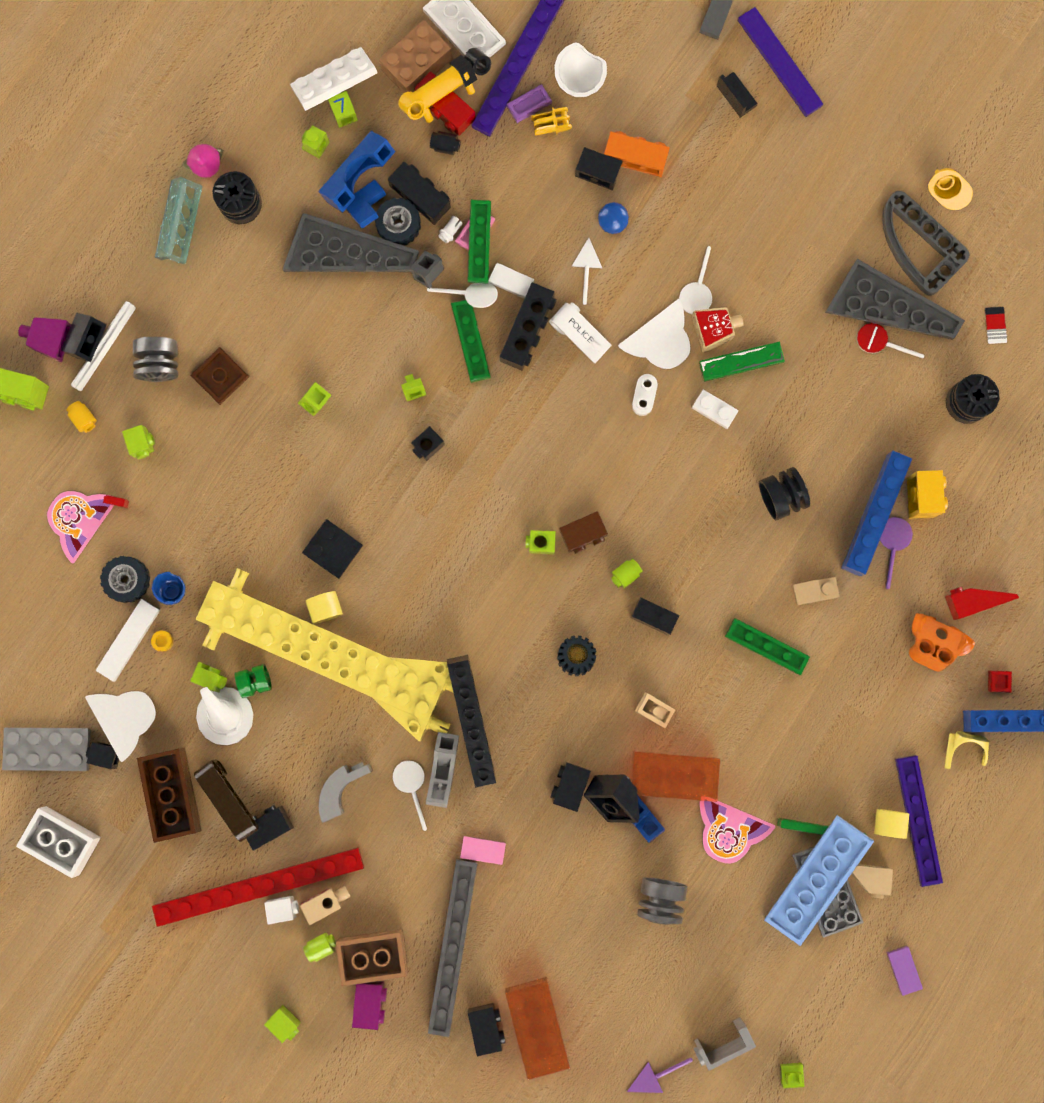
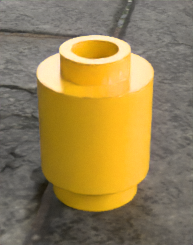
(81, 417)

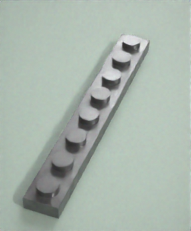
(452, 948)

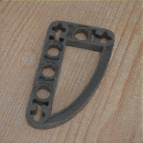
(932, 239)

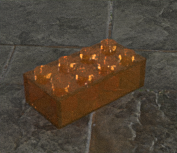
(675, 776)
(537, 1028)

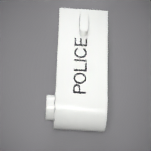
(573, 325)

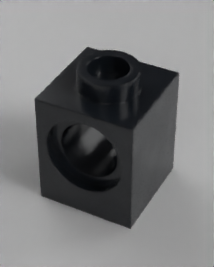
(430, 435)
(102, 755)

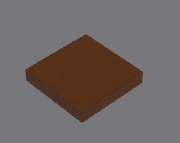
(219, 376)

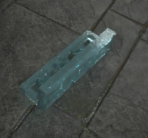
(171, 218)

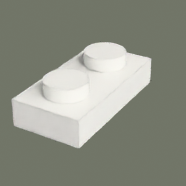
(715, 409)

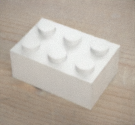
(58, 841)

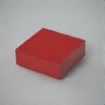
(116, 501)
(1000, 681)

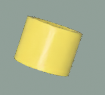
(324, 607)
(891, 823)

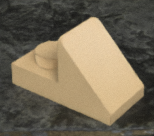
(816, 591)
(655, 710)

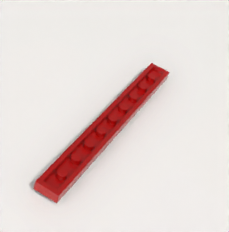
(257, 887)

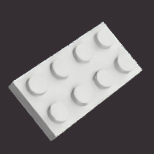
(464, 26)
(333, 78)

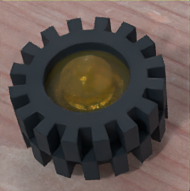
(576, 656)

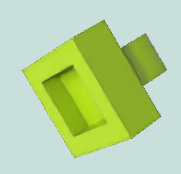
(413, 388)
(792, 1075)

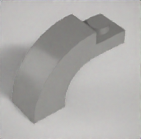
(442, 770)
(331, 793)

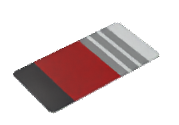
(996, 325)

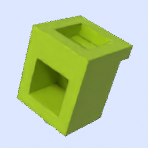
(315, 141)
(208, 677)

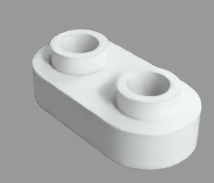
(644, 394)

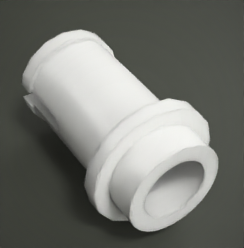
(447, 233)

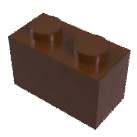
(583, 532)

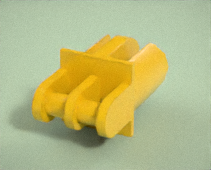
(547, 121)

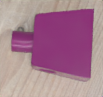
(46, 336)

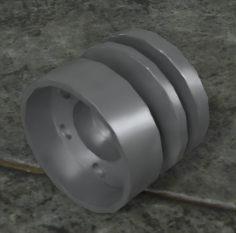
(154, 359)
(662, 901)

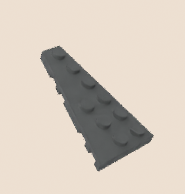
(336, 248)
(882, 300)

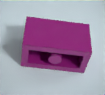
(368, 1005)

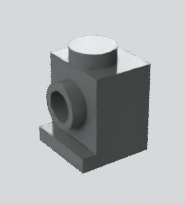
(427, 268)

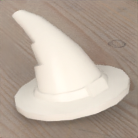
(224, 716)

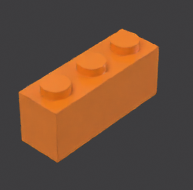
(637, 153)

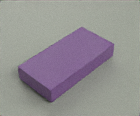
(529, 103)
(904, 970)

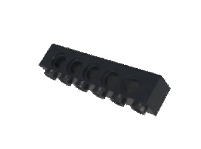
(471, 720)

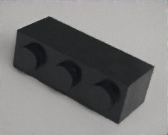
(419, 192)

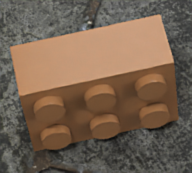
(415, 57)
(372, 957)

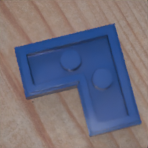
(361, 207)

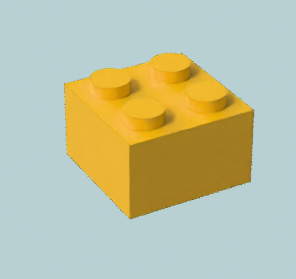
(926, 494)

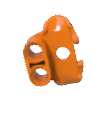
(954, 645)

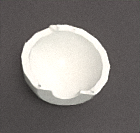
(579, 71)

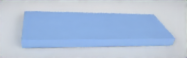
(818, 880)

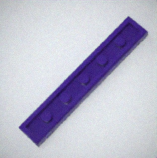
(780, 62)
(919, 821)

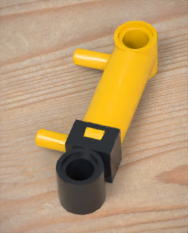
(460, 73)

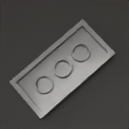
(46, 749)

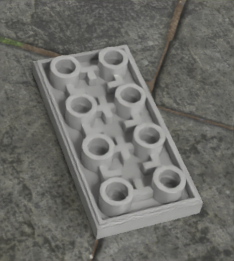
(841, 912)

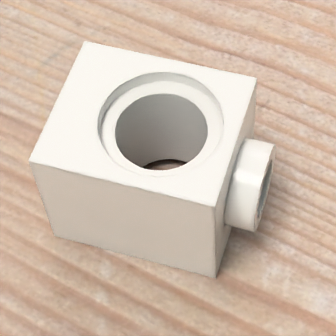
(281, 909)

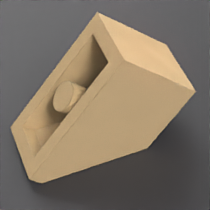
(874, 879)

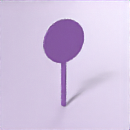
(895, 537)

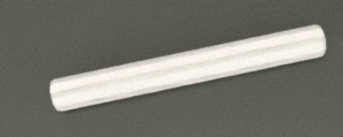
(104, 345)

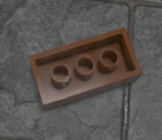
(169, 795)

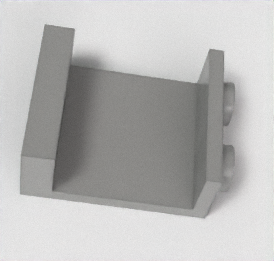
(728, 1051)

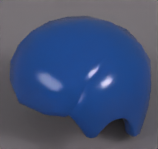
(613, 218)
(168, 588)

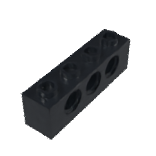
(535, 296)

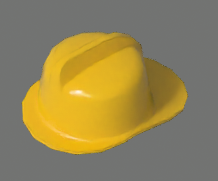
(950, 189)

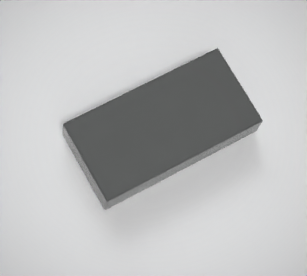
(715, 18)

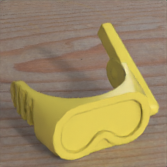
(962, 737)

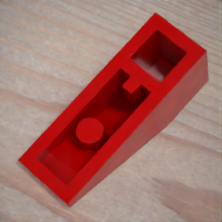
(971, 601)

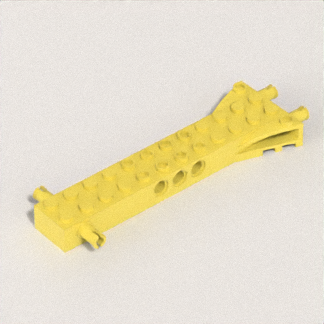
(399, 685)

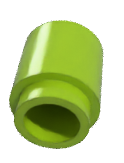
(626, 573)
(320, 947)

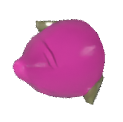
(203, 160)

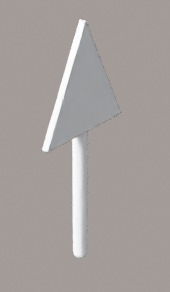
(588, 259)

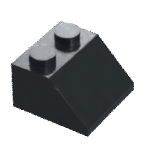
(332, 548)
(614, 798)

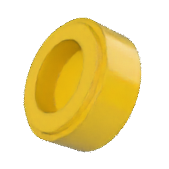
(162, 641)

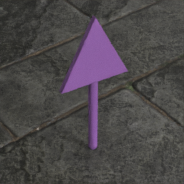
(648, 1081)

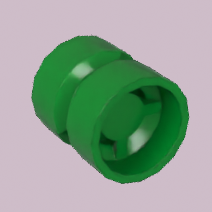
(245, 681)

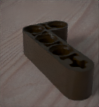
(225, 800)

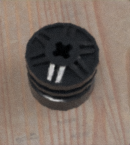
(241, 207)
(963, 405)
(788, 492)

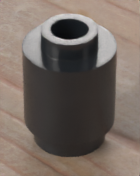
(445, 142)

